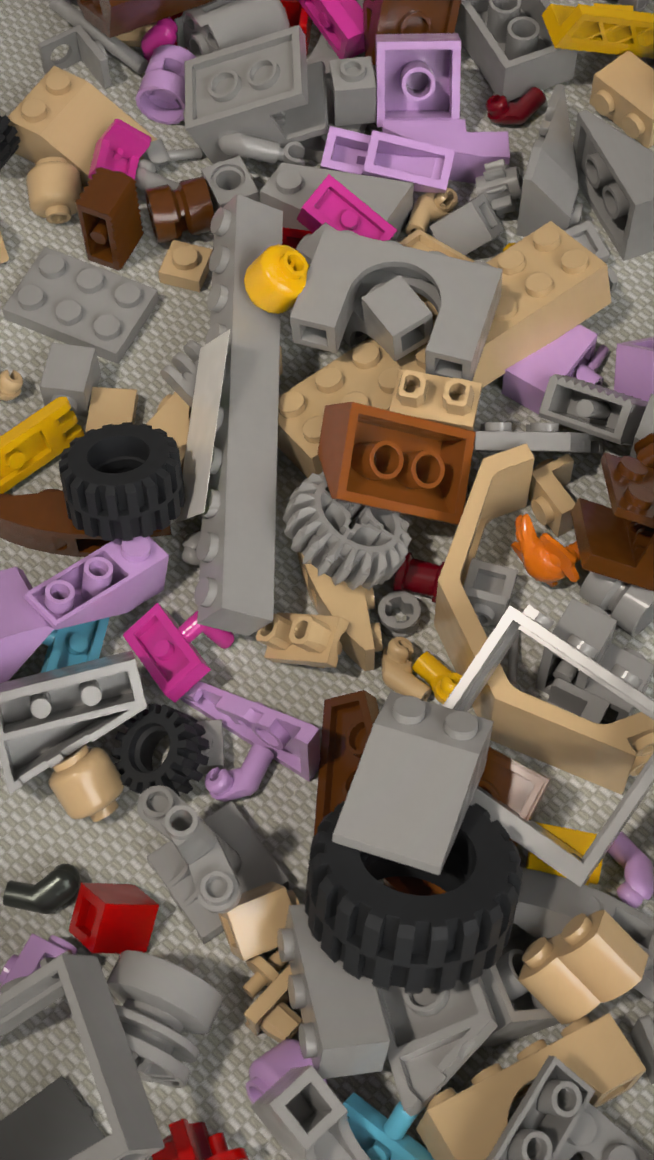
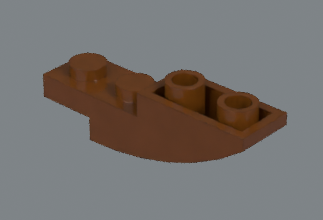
(42, 524)

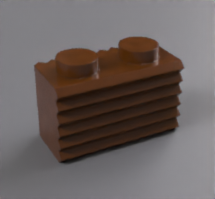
(109, 218)

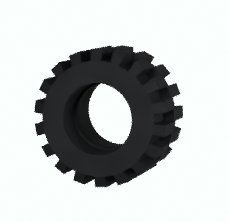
(122, 481)

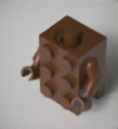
(621, 538)

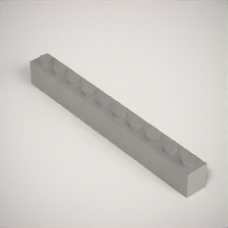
(240, 505)

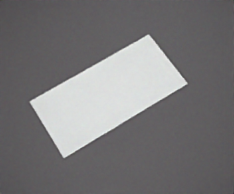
(203, 425)

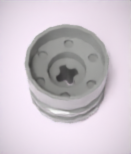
(156, 1008)

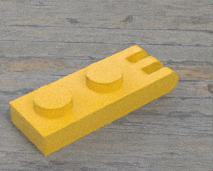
(36, 441)

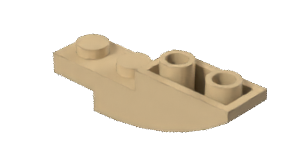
(361, 637)

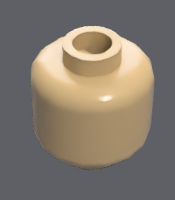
(53, 189)
(87, 784)

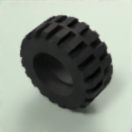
(415, 937)

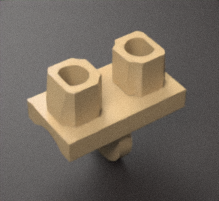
(436, 398)
(303, 639)
(270, 1010)

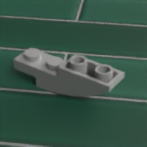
(552, 901)

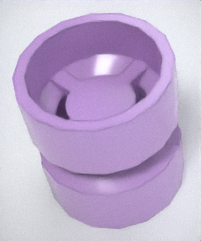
(163, 85)

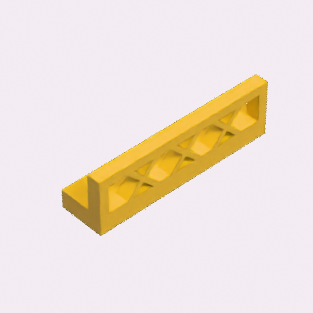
(600, 29)

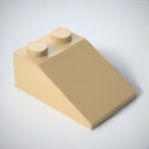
(65, 120)

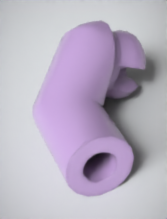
(637, 871)

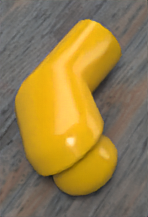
(436, 675)

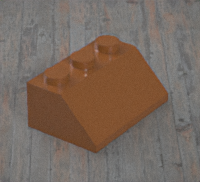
(395, 461)

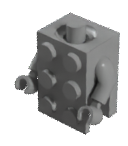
(256, 99)

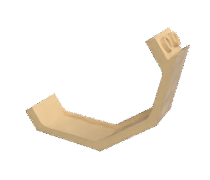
(522, 722)

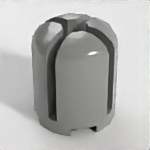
(228, 24)

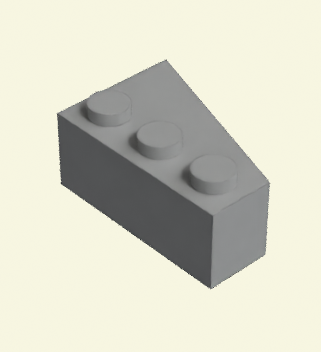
(62, 711)

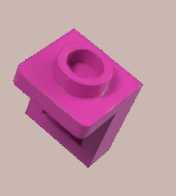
(120, 149)

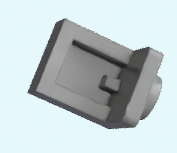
(489, 590)

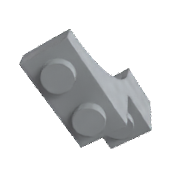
(391, 317)

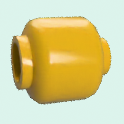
(276, 278)

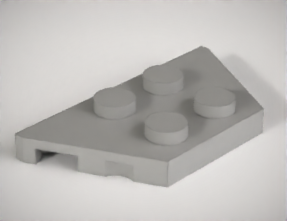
(538, 436)
(433, 1036)

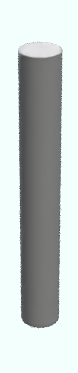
(112, 45)

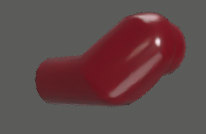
(514, 113)

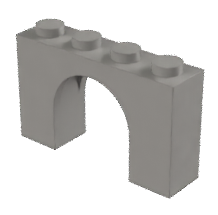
(352, 264)

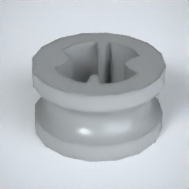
(409, 606)

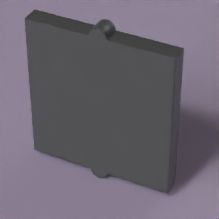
(49, 1126)

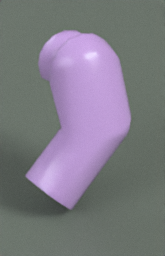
(243, 781)

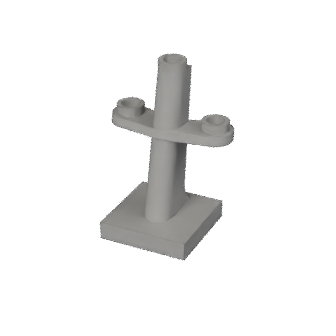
(206, 859)

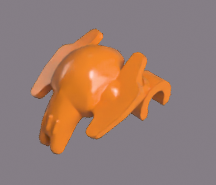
(544, 557)

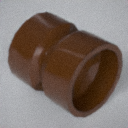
(179, 209)

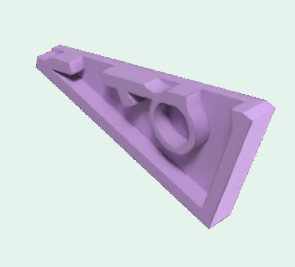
(290, 739)

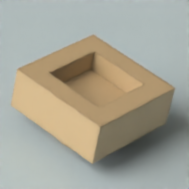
(185, 266)

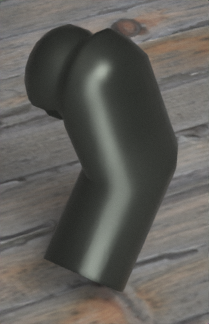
(47, 894)

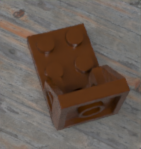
(407, 18)

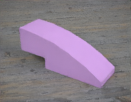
(470, 148)
(389, 158)

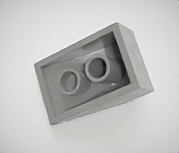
(617, 183)
(414, 782)

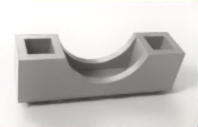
(308, 1118)

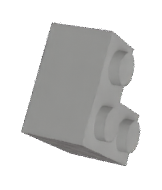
(597, 629)

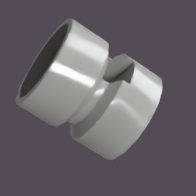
(628, 603)

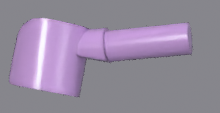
(588, 371)

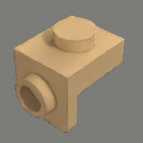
(548, 496)

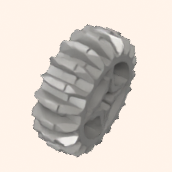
(344, 537)

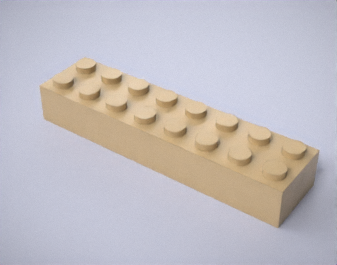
(545, 292)

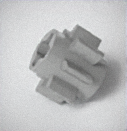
(500, 186)

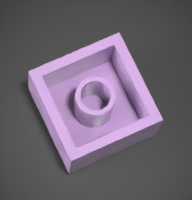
(417, 76)

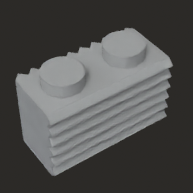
(592, 409)

